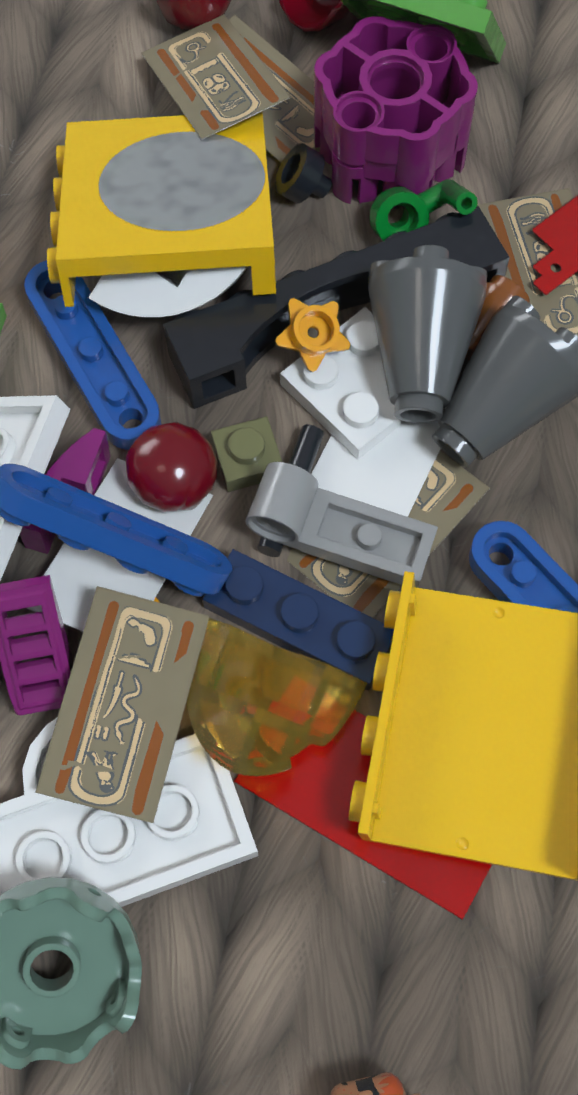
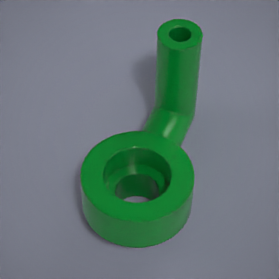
(418, 207)

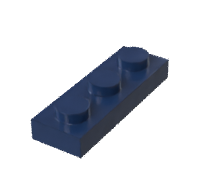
(300, 618)

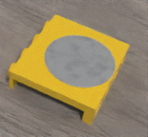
(160, 201)

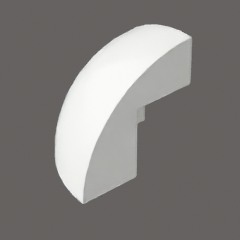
(163, 292)

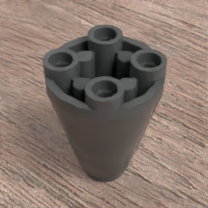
(424, 326)
(509, 383)

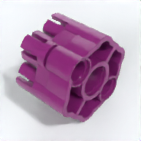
(393, 107)

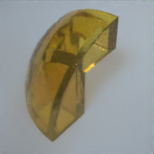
(264, 703)

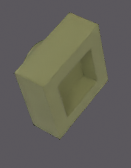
(245, 452)

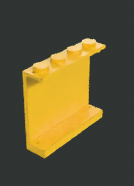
(474, 733)

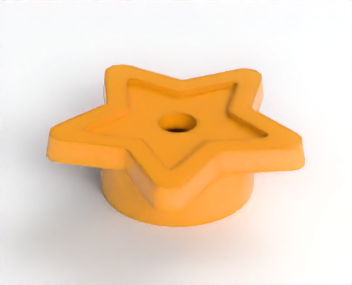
(322, 319)

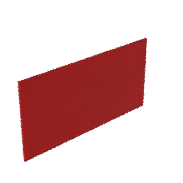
(319, 796)

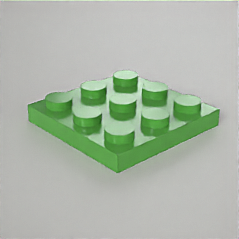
(468, 20)

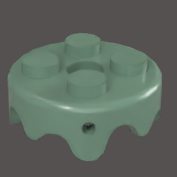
(99, 992)

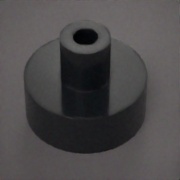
(302, 174)

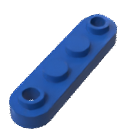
(93, 358)
(98, 524)
(529, 577)

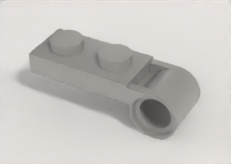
(338, 528)

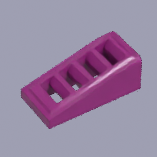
(37, 683)

